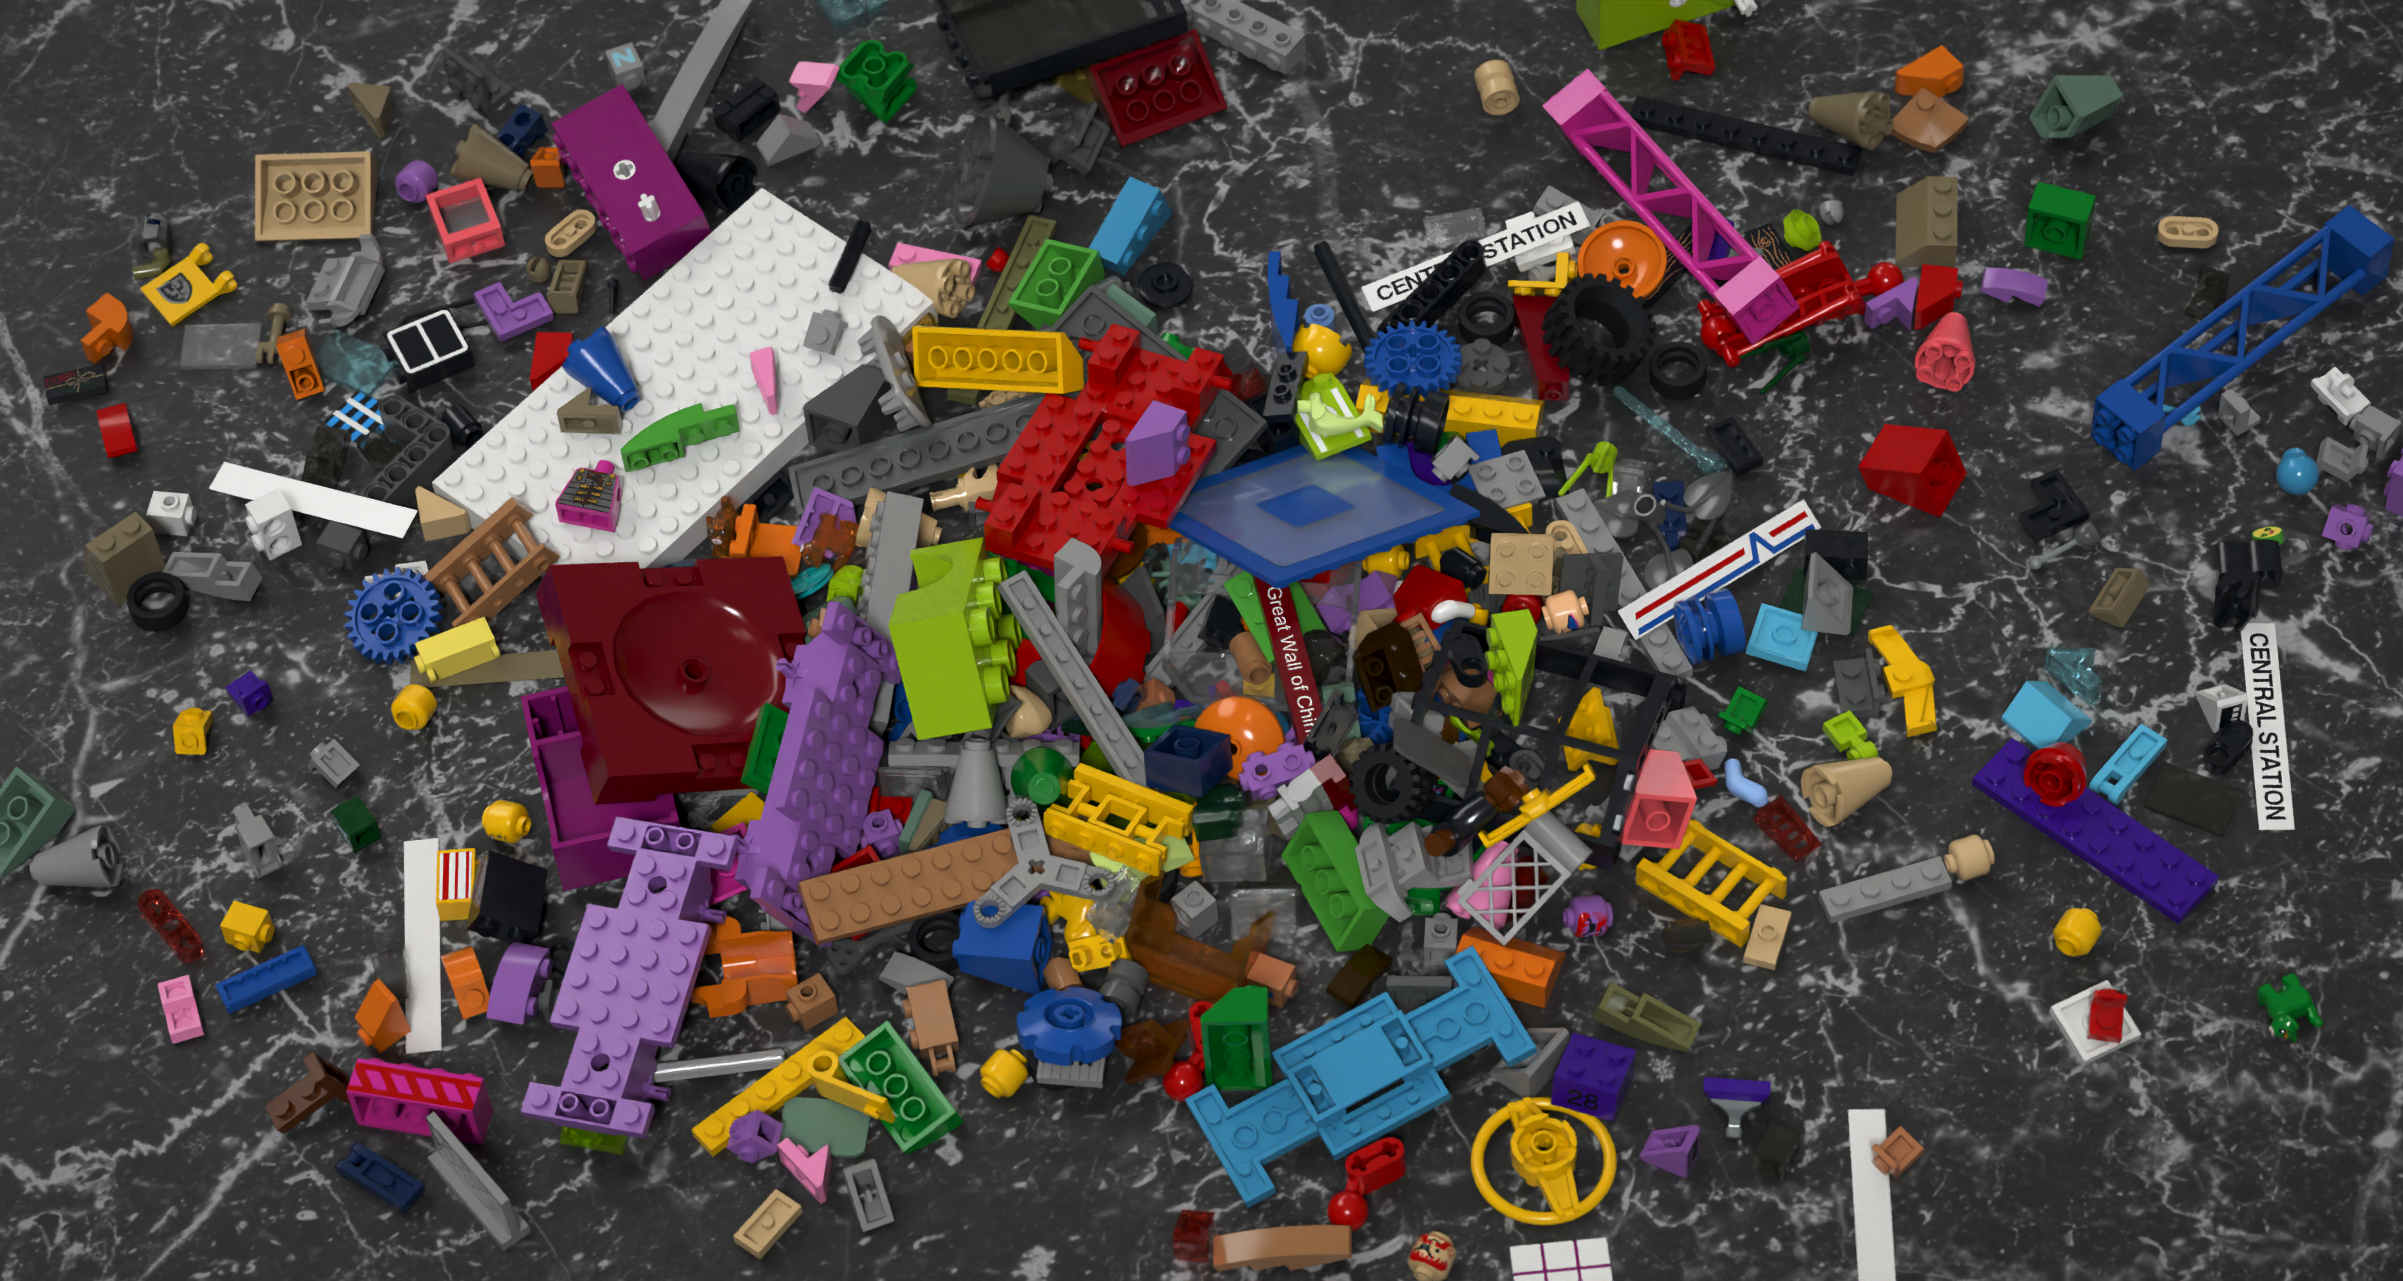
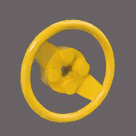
(1548, 1169)

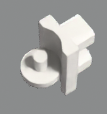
(2340, 394)

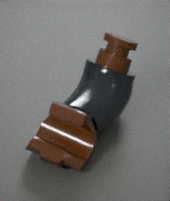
(1476, 812)

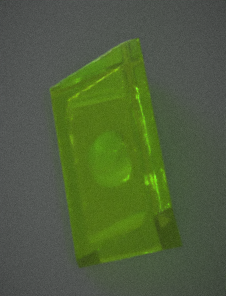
(593, 1140)

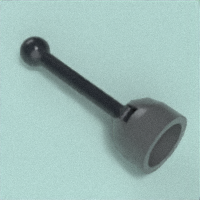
(612, 284)

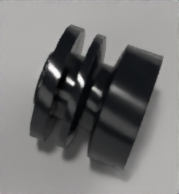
(1416, 418)

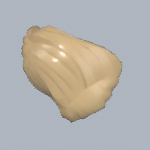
(1031, 717)

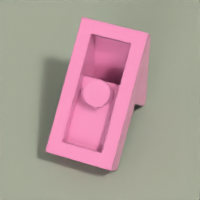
(812, 81)
(811, 1171)

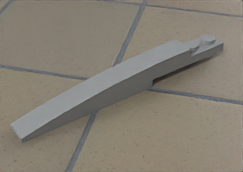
(698, 75)

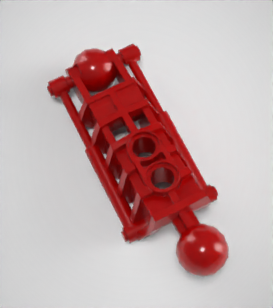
(1819, 287)

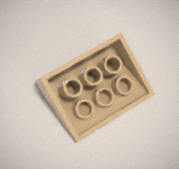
(314, 196)

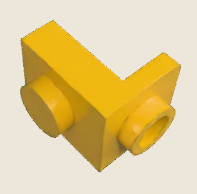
(191, 731)

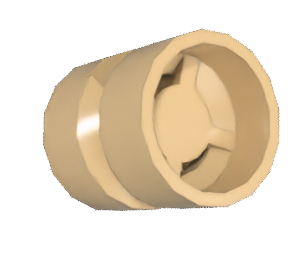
(1496, 87)

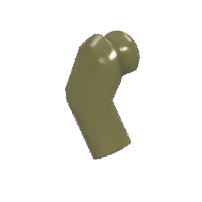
(155, 267)

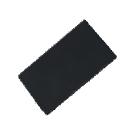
(770, 497)

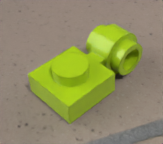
(1848, 732)

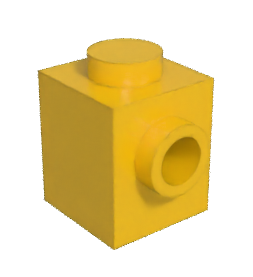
(247, 927)

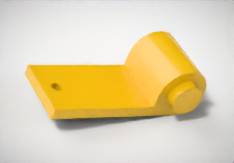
(833, 1084)

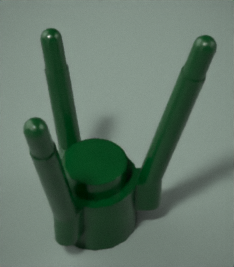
(1790, 346)

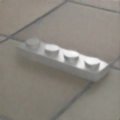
(1885, 889)

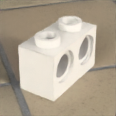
(272, 525)

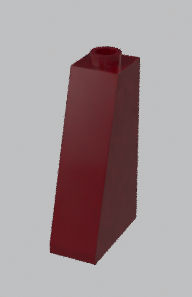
(1548, 378)

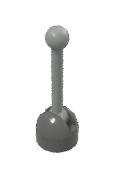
(2084, 537)

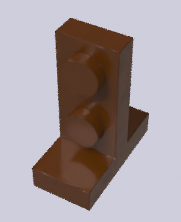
(309, 1093)

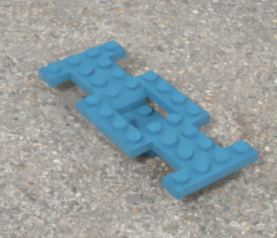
(1352, 1061)

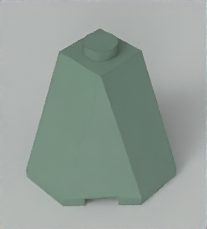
(2074, 105)

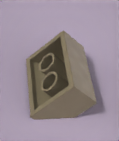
(1927, 223)

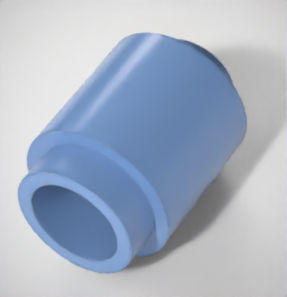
(1321, 315)

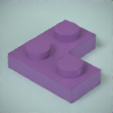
(511, 318)

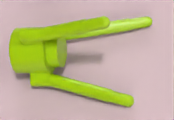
(1601, 461)

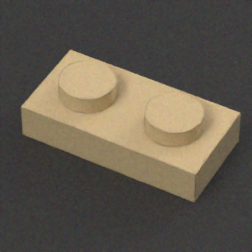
(768, 1224)

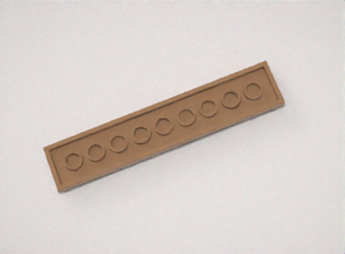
(915, 884)

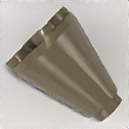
(1856, 117)
(490, 160)

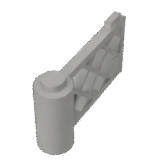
(1555, 844)

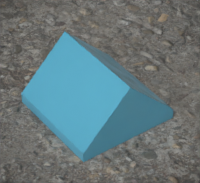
(2044, 715)

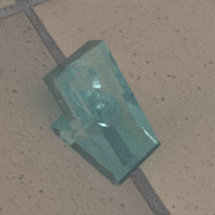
(2073, 670)

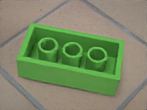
(1329, 875)

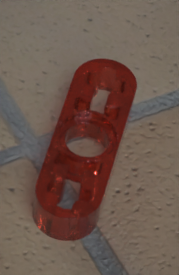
(168, 913)

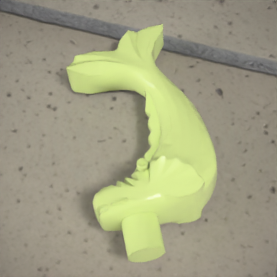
(1327, 424)

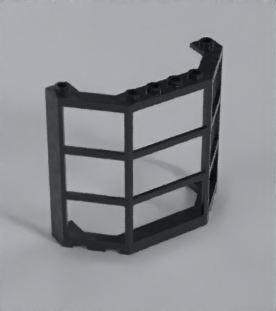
(1662, 693)

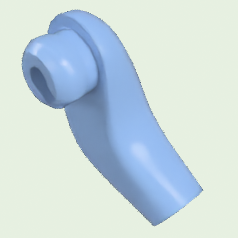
(1743, 787)

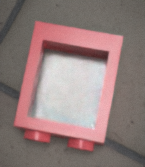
(465, 220)

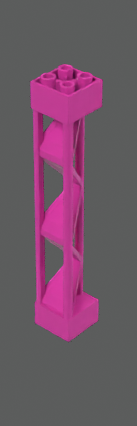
(1754, 293)

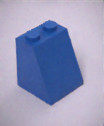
(1009, 953)

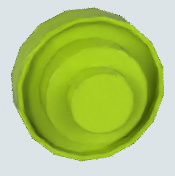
(1801, 230)

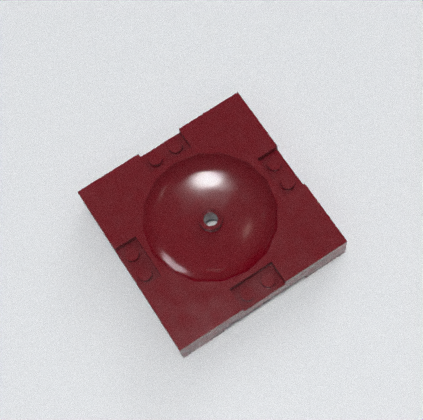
(670, 667)

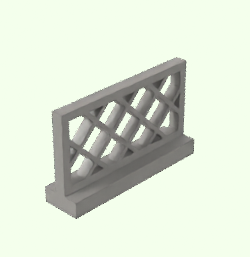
(474, 1186)

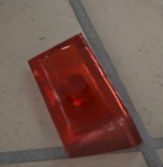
(1247, 384)

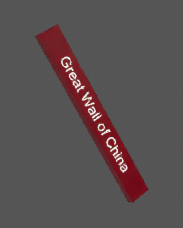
(1290, 657)

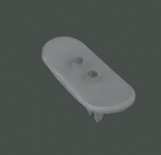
(892, 359)

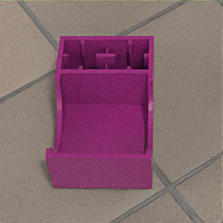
(575, 823)

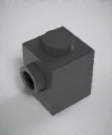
(342, 546)

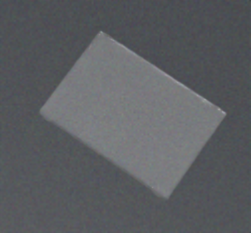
(220, 346)

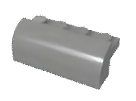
(1079, 595)

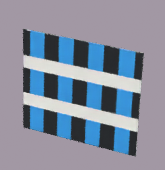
(357, 416)

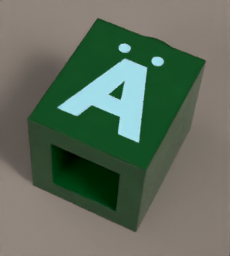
(355, 824)

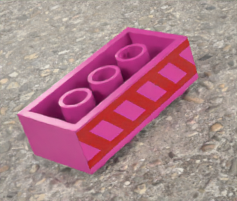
(404, 1095)

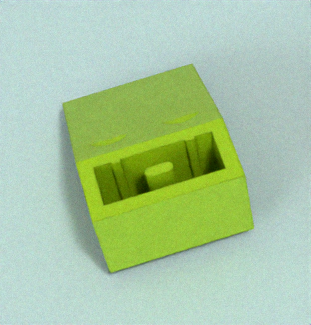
(1512, 658)

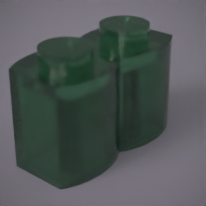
(1219, 813)

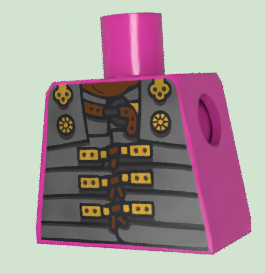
(591, 498)

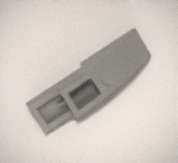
(1554, 199)

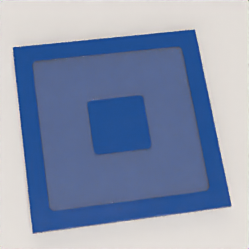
(1308, 516)

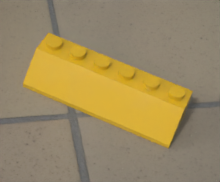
(996, 360)
(1474, 412)

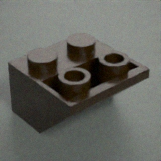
(1387, 665)

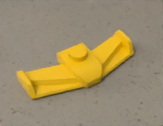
(1907, 679)
(1537, 804)

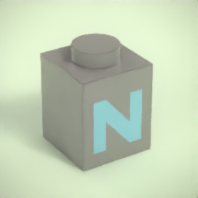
(626, 66)

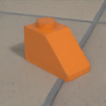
(1935, 71)
(381, 1018)

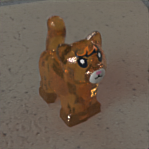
(722, 528)
(828, 538)

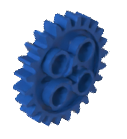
(1413, 357)
(378, 598)

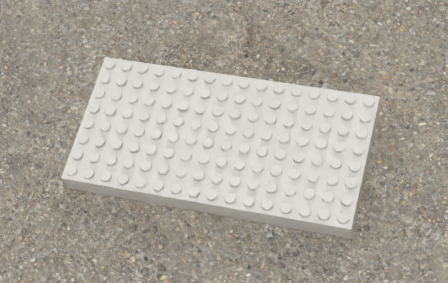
(688, 346)

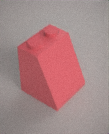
(1660, 802)

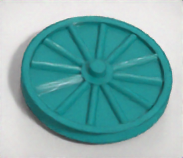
(811, 580)

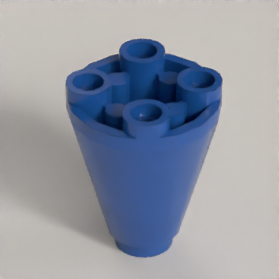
(600, 365)

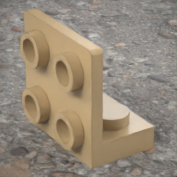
(1521, 564)

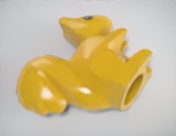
(1071, 909)

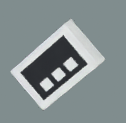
(2222, 705)

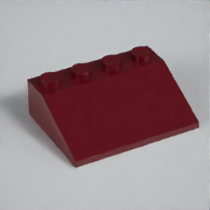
(1156, 88)

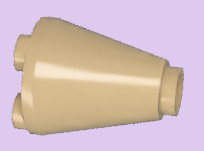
(942, 281)

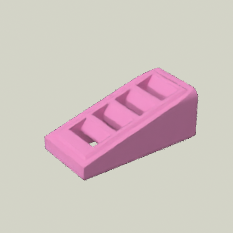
(764, 372)

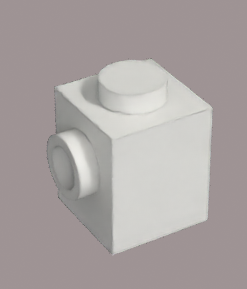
(171, 513)

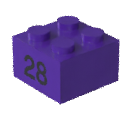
(1593, 1077)

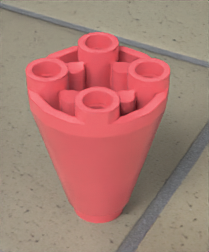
(1947, 354)

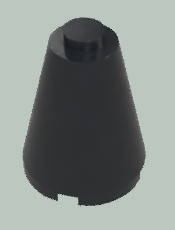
(719, 177)

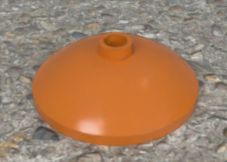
(1625, 246)
(1248, 723)

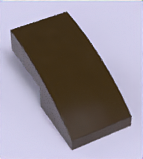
(1358, 975)

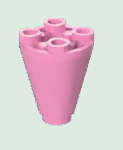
(1480, 899)

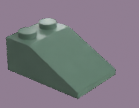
(28, 817)

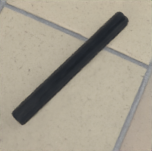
(1344, 294)

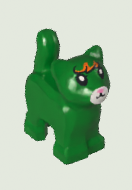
(2285, 1005)

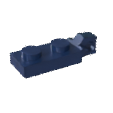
(1674, 525)

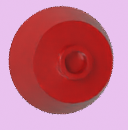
(2056, 773)

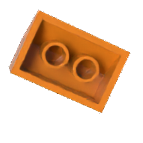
(1519, 968)

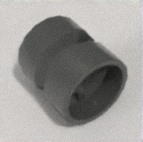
(1124, 986)

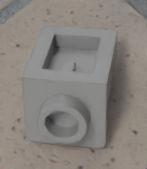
(2237, 413)
(333, 762)

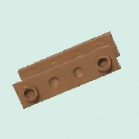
(479, 545)

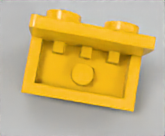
(1593, 724)

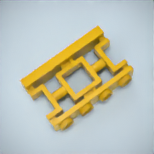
(1126, 801)

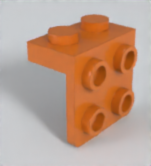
(765, 540)

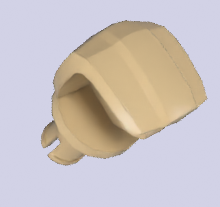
(967, 490)

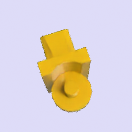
(1096, 952)

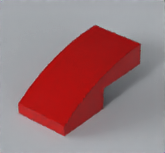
(116, 430)

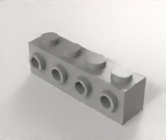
(1250, 33)

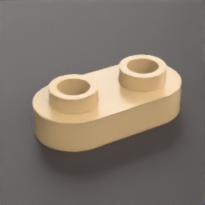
(2187, 232)
(567, 234)
(1572, 542)

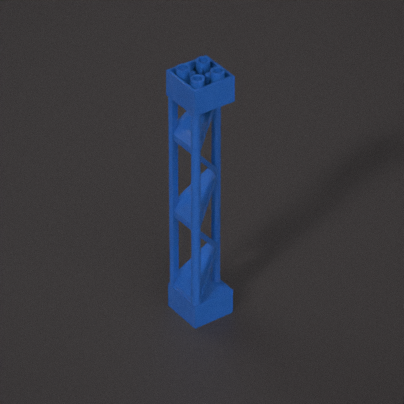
(2135, 427)

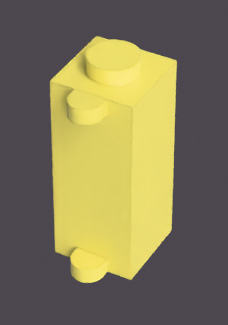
(456, 650)

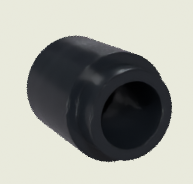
(462, 426)
(1463, 567)

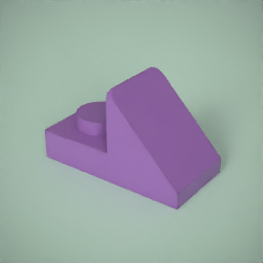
(1896, 302)

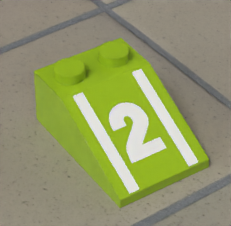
(1339, 404)

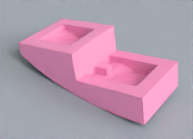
(180, 1009)

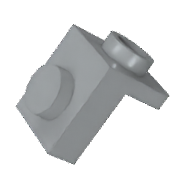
(824, 331)
(2341, 460)

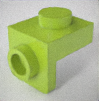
(846, 583)

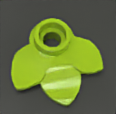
(1471, 735)

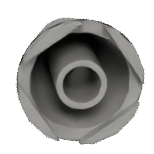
(81, 861)

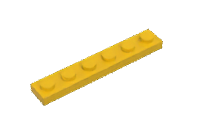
(775, 1087)

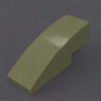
(1645, 1018)

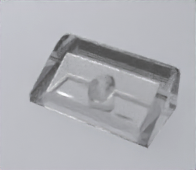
(1454, 227)

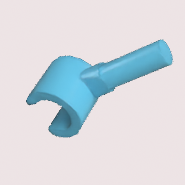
(2188, 420)

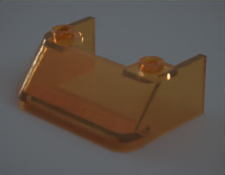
(1182, 962)

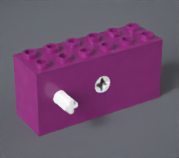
(630, 182)

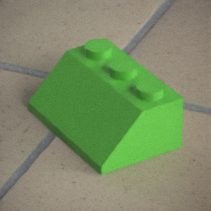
(1055, 281)
(1245, 598)

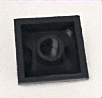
(1546, 461)

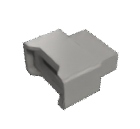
(257, 842)

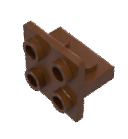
(1151, 1047)

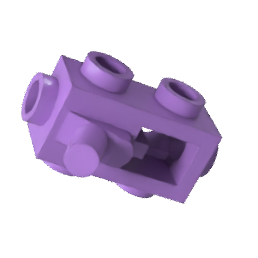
(1281, 766)

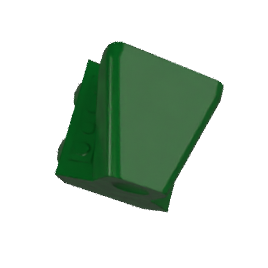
(877, 78)

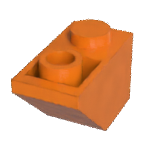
(300, 363)

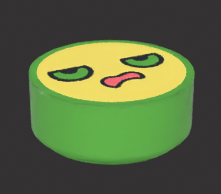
(2269, 533)

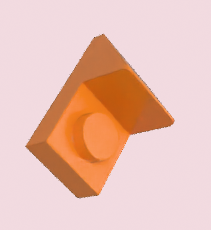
(548, 168)

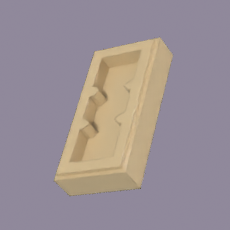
(1767, 937)

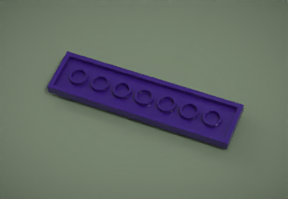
(2102, 837)

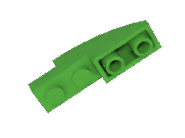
(666, 437)

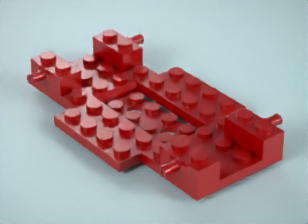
(1123, 380)

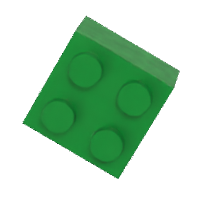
(2059, 220)

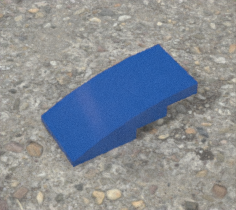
(1283, 309)

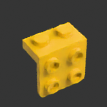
(1565, 272)

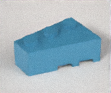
(1130, 225)

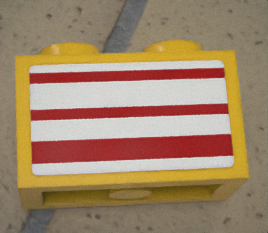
(455, 882)

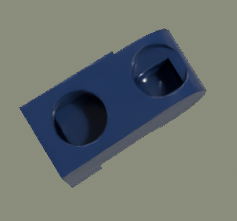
(521, 130)

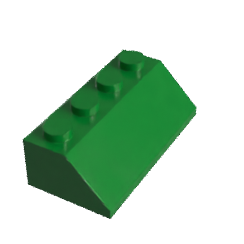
(1238, 1041)

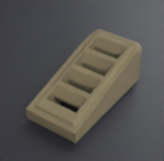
(567, 289)
(930, 826)

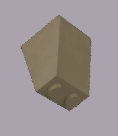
(122, 557)

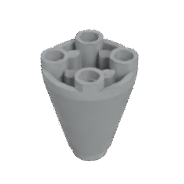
(976, 787)

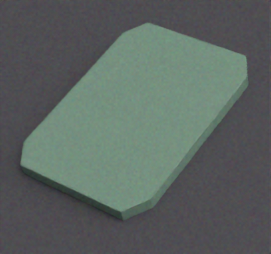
(824, 1122)

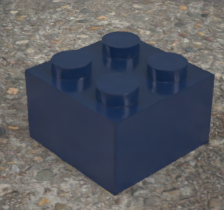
(1188, 760)

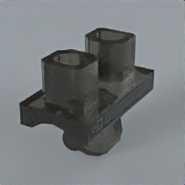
(1710, 540)

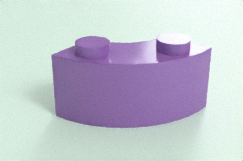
(1375, 593)
(518, 983)

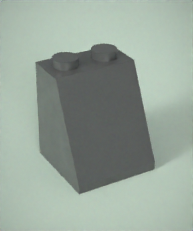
(848, 411)

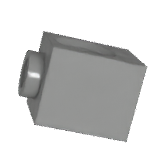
(1195, 909)

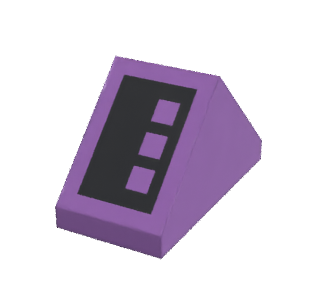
(1673, 1149)

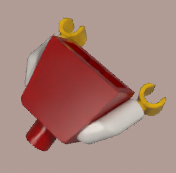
(1436, 597)

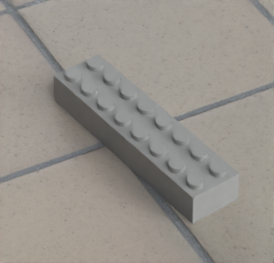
(886, 575)

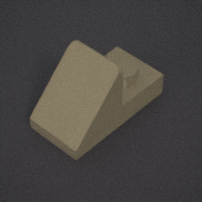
(584, 416)

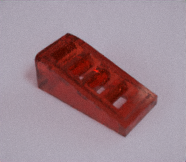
(1781, 807)

